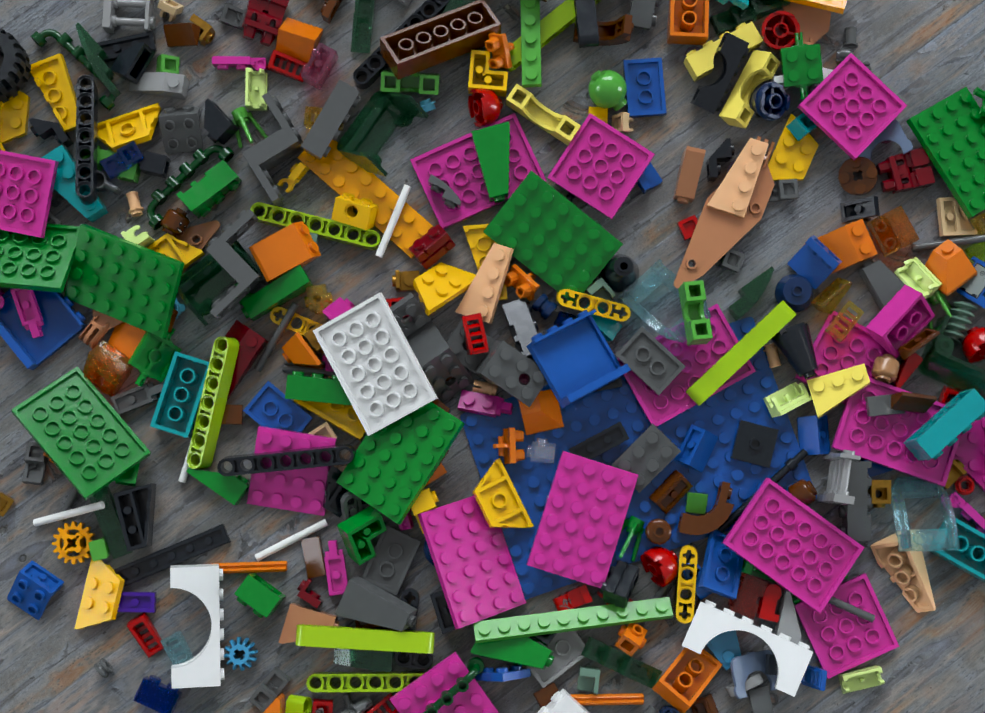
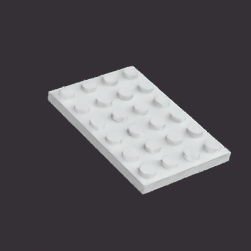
(375, 364)

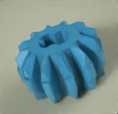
(240, 660)

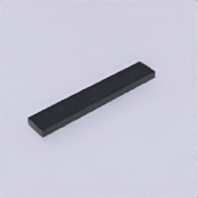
(173, 555)

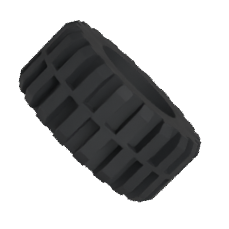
(14, 66)

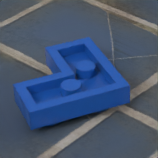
(503, 673)

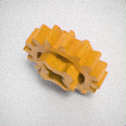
(80, 536)

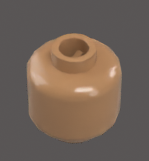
(885, 368)

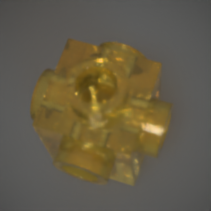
(315, 292)

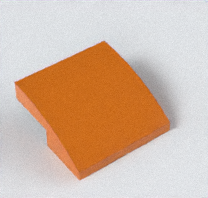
(126, 338)

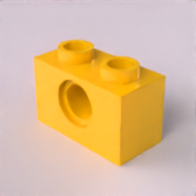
(344, 212)

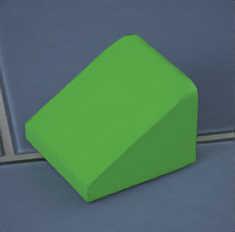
(167, 63)
(696, 503)
(99, 549)

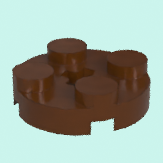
(862, 186)

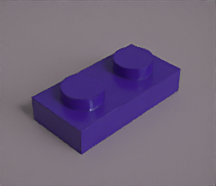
(137, 602)

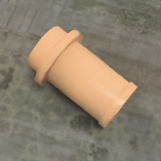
(134, 204)
(772, 355)
(485, 387)

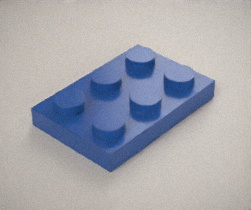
(644, 87)
(274, 411)
(720, 567)

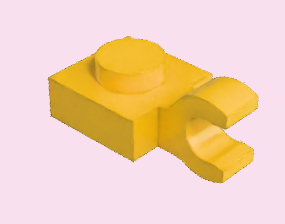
(297, 172)

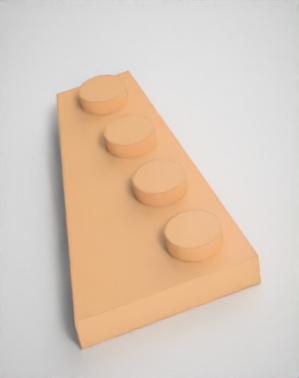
(738, 185)
(487, 284)

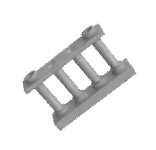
(111, 21)
(838, 478)

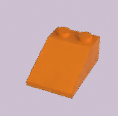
(688, 22)
(850, 244)
(687, 678)

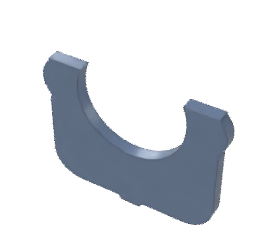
(892, 132)
(744, 665)

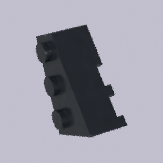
(136, 515)

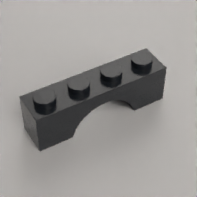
(731, 51)

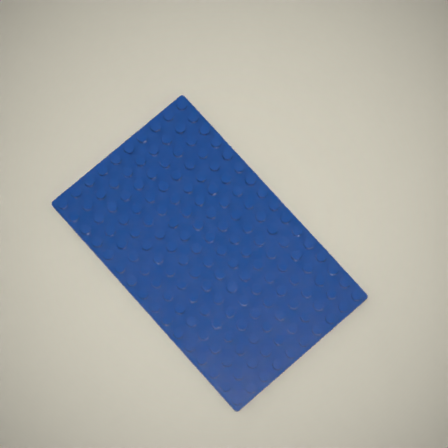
(601, 410)

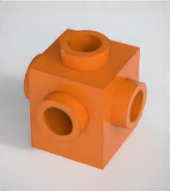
(631, 638)

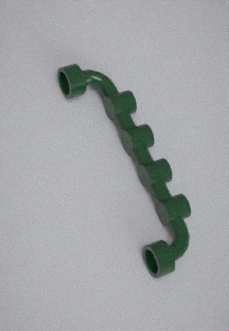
(78, 53)
(187, 171)
(475, 667)

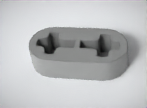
(752, 681)

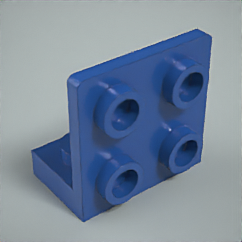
(814, 262)
(34, 589)

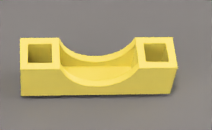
(700, 62)
(759, 68)
(553, 123)

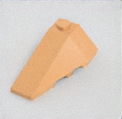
(907, 570)

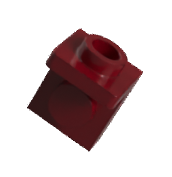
(310, 597)

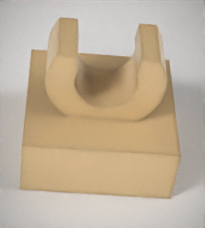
(170, 7)
(621, 122)

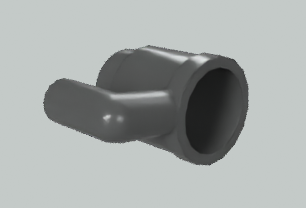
(103, 184)

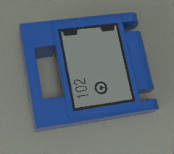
(975, 288)

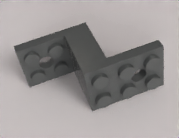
(274, 149)
(233, 263)
(431, 349)
(499, 365)

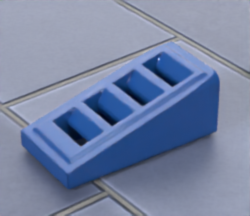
(815, 677)

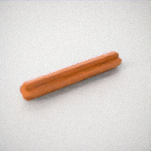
(253, 567)
(609, 699)

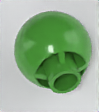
(608, 89)

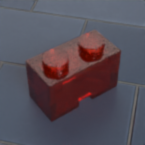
(747, 595)

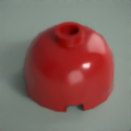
(779, 30)
(485, 106)
(974, 344)
(661, 565)

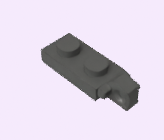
(136, 397)

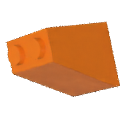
(285, 250)

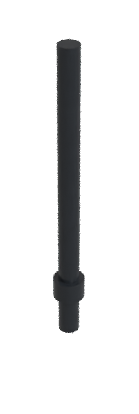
(790, 465)

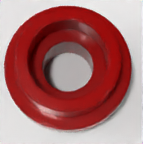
(970, 485)

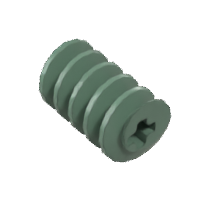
(958, 320)

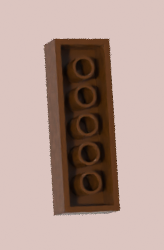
(439, 38)

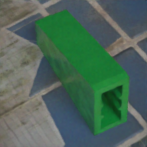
(493, 157)
(276, 293)
(516, 651)

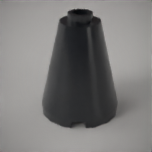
(617, 278)
(797, 349)

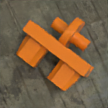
(500, 50)
(522, 282)
(507, 445)

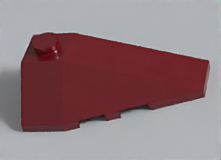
(250, 348)

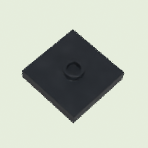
(754, 444)

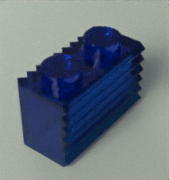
(157, 695)

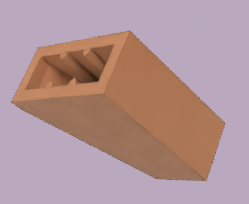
(689, 174)
(304, 615)

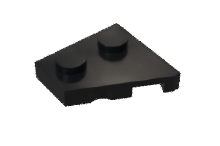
(333, 492)

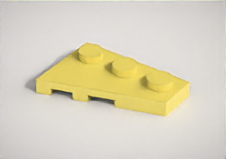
(835, 387)

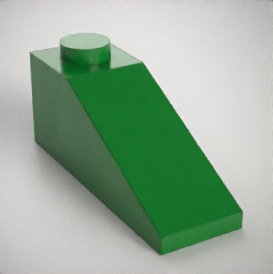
(229, 487)

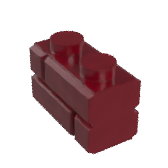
(432, 246)

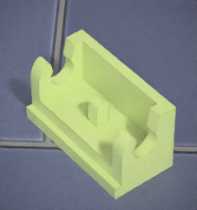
(255, 87)
(142, 239)
(918, 277)
(787, 399)
(861, 678)

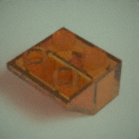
(892, 231)
(107, 368)

